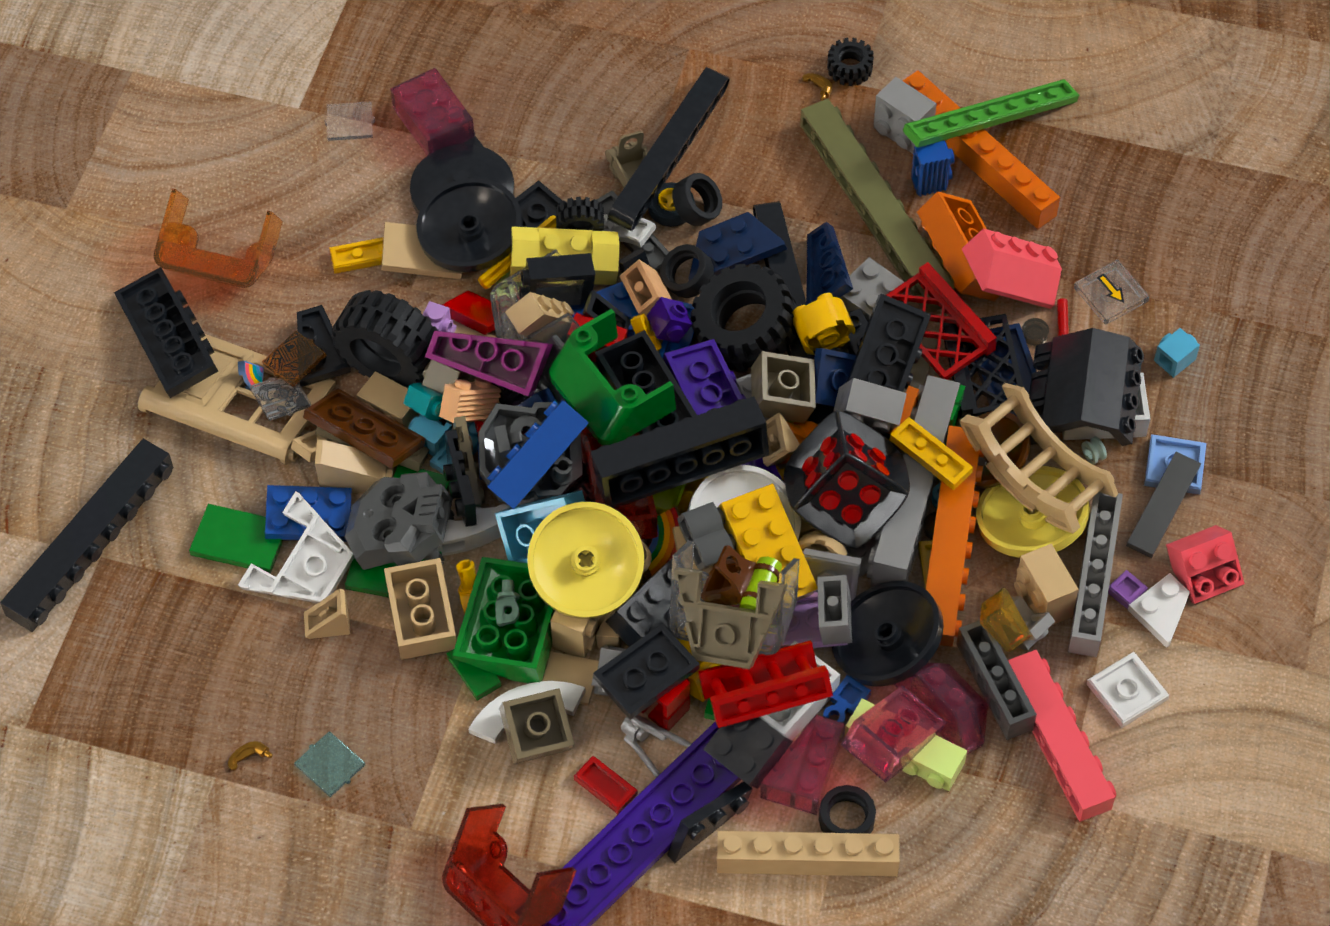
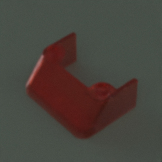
(487, 888)

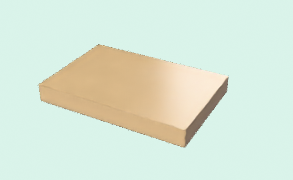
(404, 253)

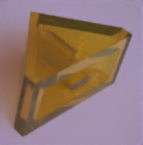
(1003, 620)

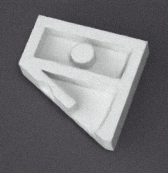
(1161, 608)

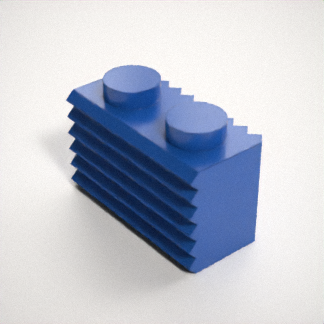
(932, 168)

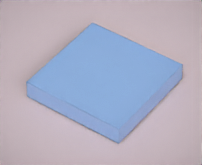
(1162, 451)

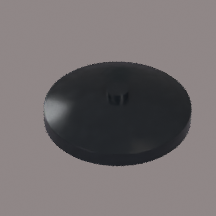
(454, 164)
(468, 224)
(892, 634)

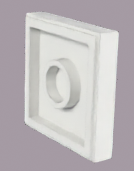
(1127, 689)

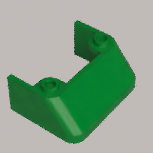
(610, 412)

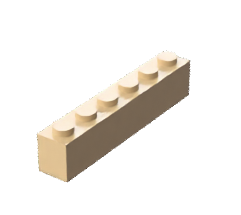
(808, 853)

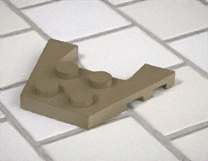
(726, 632)

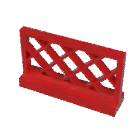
(958, 313)

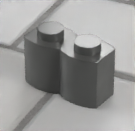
(707, 531)

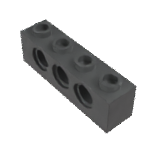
(996, 680)

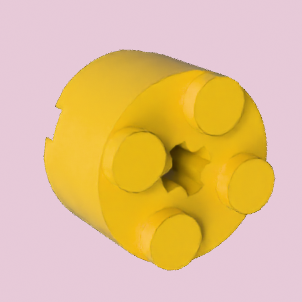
(823, 323)

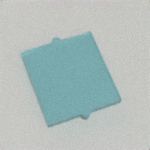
(329, 764)

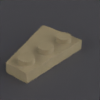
(471, 467)

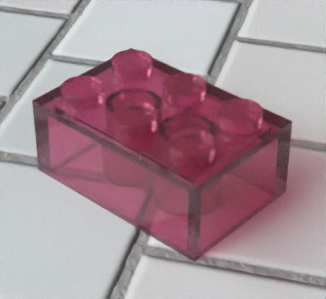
(432, 111)

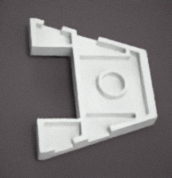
(313, 565)

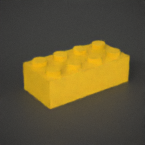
(765, 531)

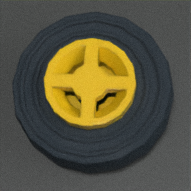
(661, 207)

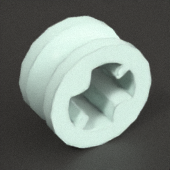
(1094, 450)

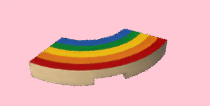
(664, 545)

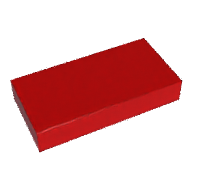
(605, 784)

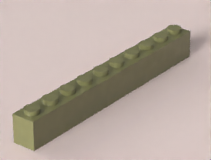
(870, 194)

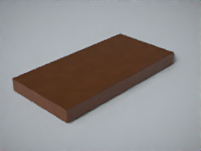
(364, 428)

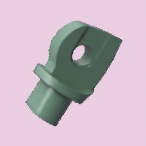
(507, 599)

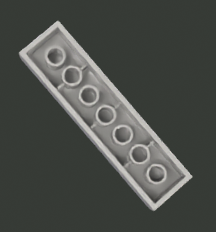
(899, 537)

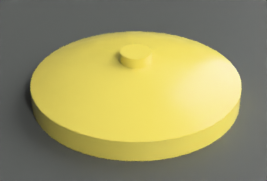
(1015, 529)
(585, 560)

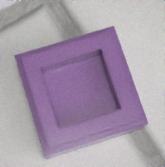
(1126, 589)

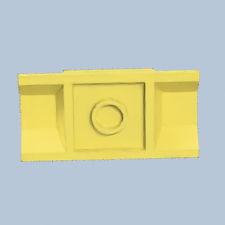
(538, 242)

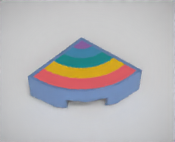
(251, 373)

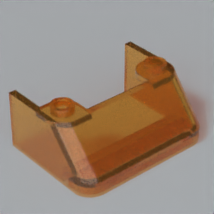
(178, 250)

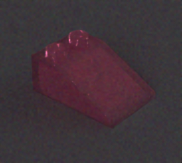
(892, 733)

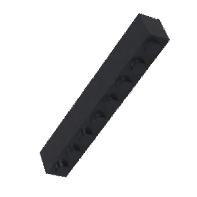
(87, 535)

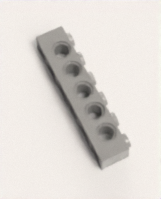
(1095, 575)

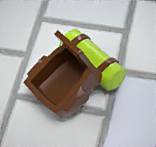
(737, 579)

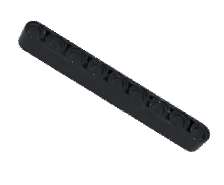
(668, 149)

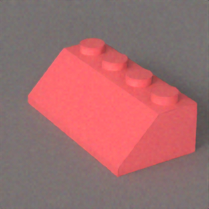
(1014, 267)

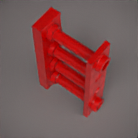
(770, 686)

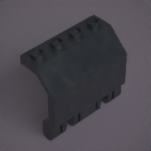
(1088, 382)

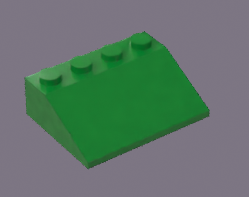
(511, 650)

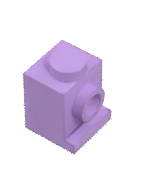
(440, 317)

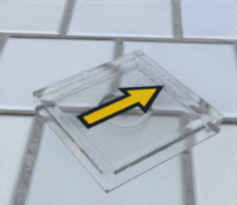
(1111, 291)

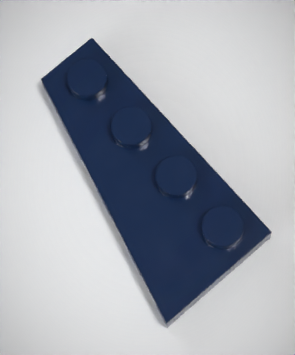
(825, 265)

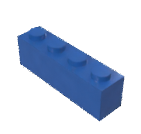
(537, 454)

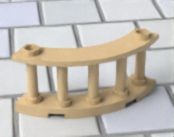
(1017, 480)

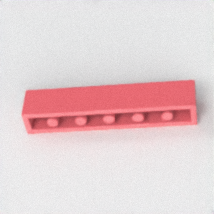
(1062, 741)

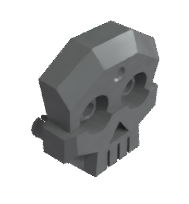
(558, 478)
(399, 521)

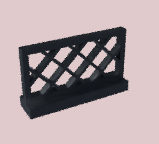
(968, 403)

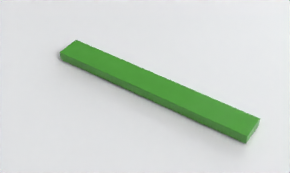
(990, 113)

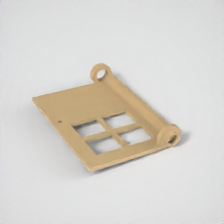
(204, 404)

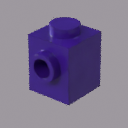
(669, 320)

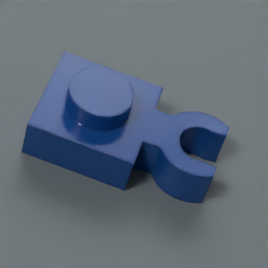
(846, 698)

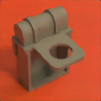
(626, 158)

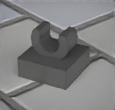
(507, 442)

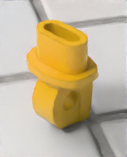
(640, 324)

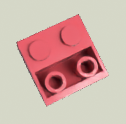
(1206, 563)

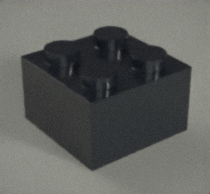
(749, 749)

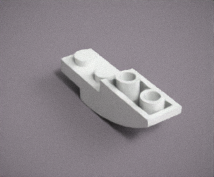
(461, 538)

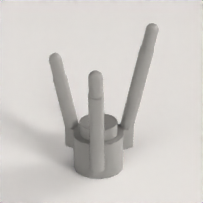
(639, 729)

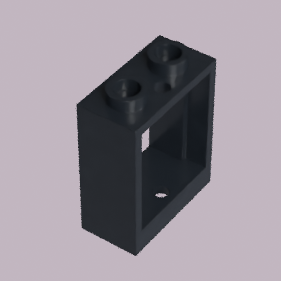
(556, 269)

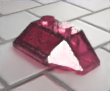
(954, 701)

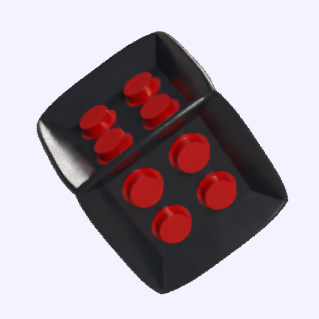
(846, 480)

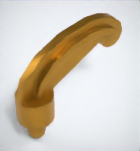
(820, 81)
(247, 750)

